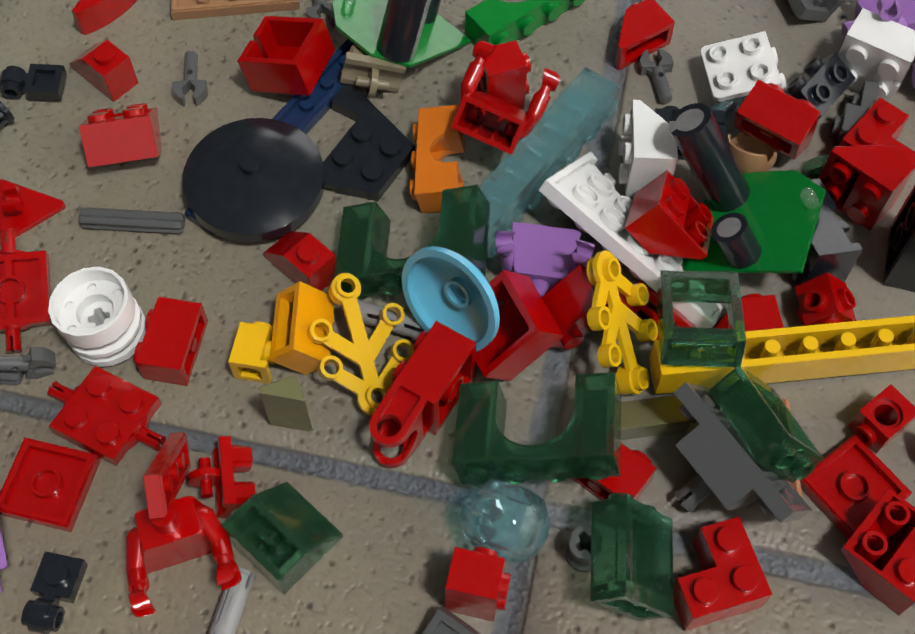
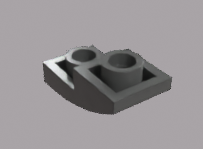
(853, 111)

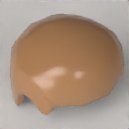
(751, 153)

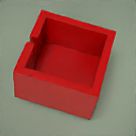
(287, 55)
(523, 331)

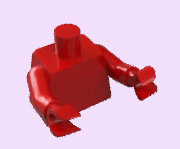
(491, 118)
(180, 536)

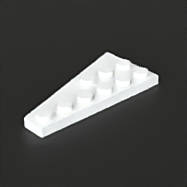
(601, 212)

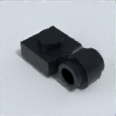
(40, 82)
(55, 581)

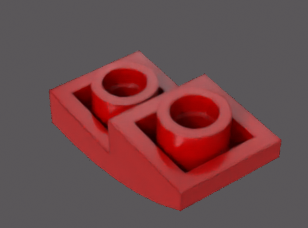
(96, 14)

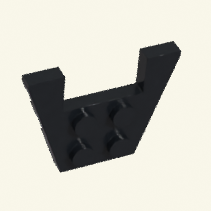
(370, 151)

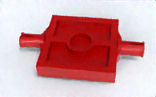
(23, 290)
(105, 415)

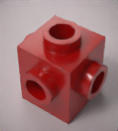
(825, 301)

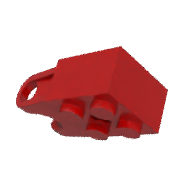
(422, 392)

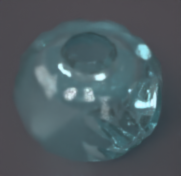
(506, 520)

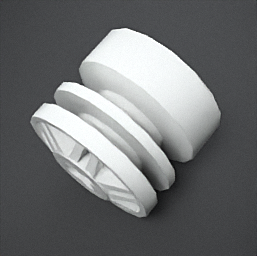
(97, 316)

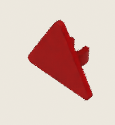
(24, 207)

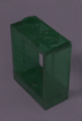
(682, 344)
(766, 425)
(651, 588)

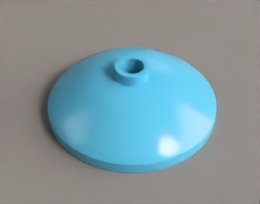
(451, 291)

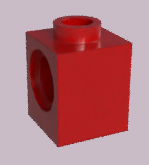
(890, 407)

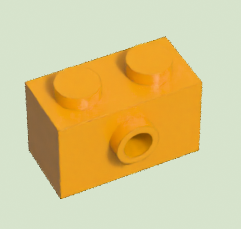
(294, 313)

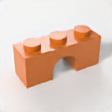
(434, 142)

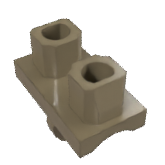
(370, 72)

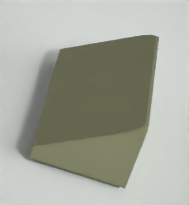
(286, 404)
(652, 417)

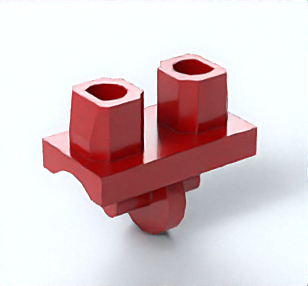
(226, 461)

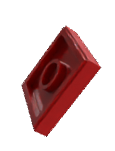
(48, 484)
(850, 484)

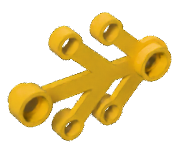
(606, 276)
(360, 350)

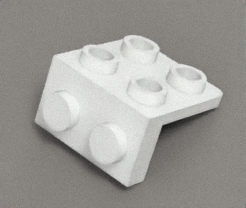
(738, 64)

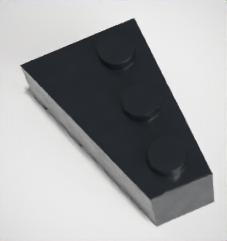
(829, 247)

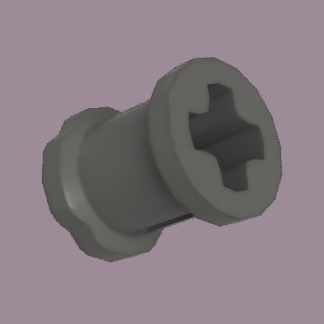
(578, 559)

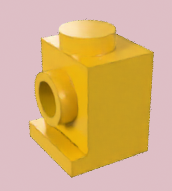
(251, 352)

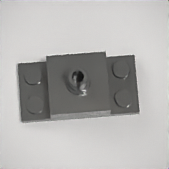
(727, 465)

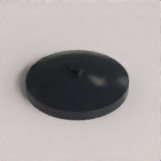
(254, 179)

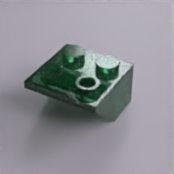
(281, 534)

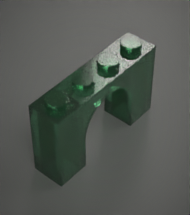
(366, 239)
(583, 450)

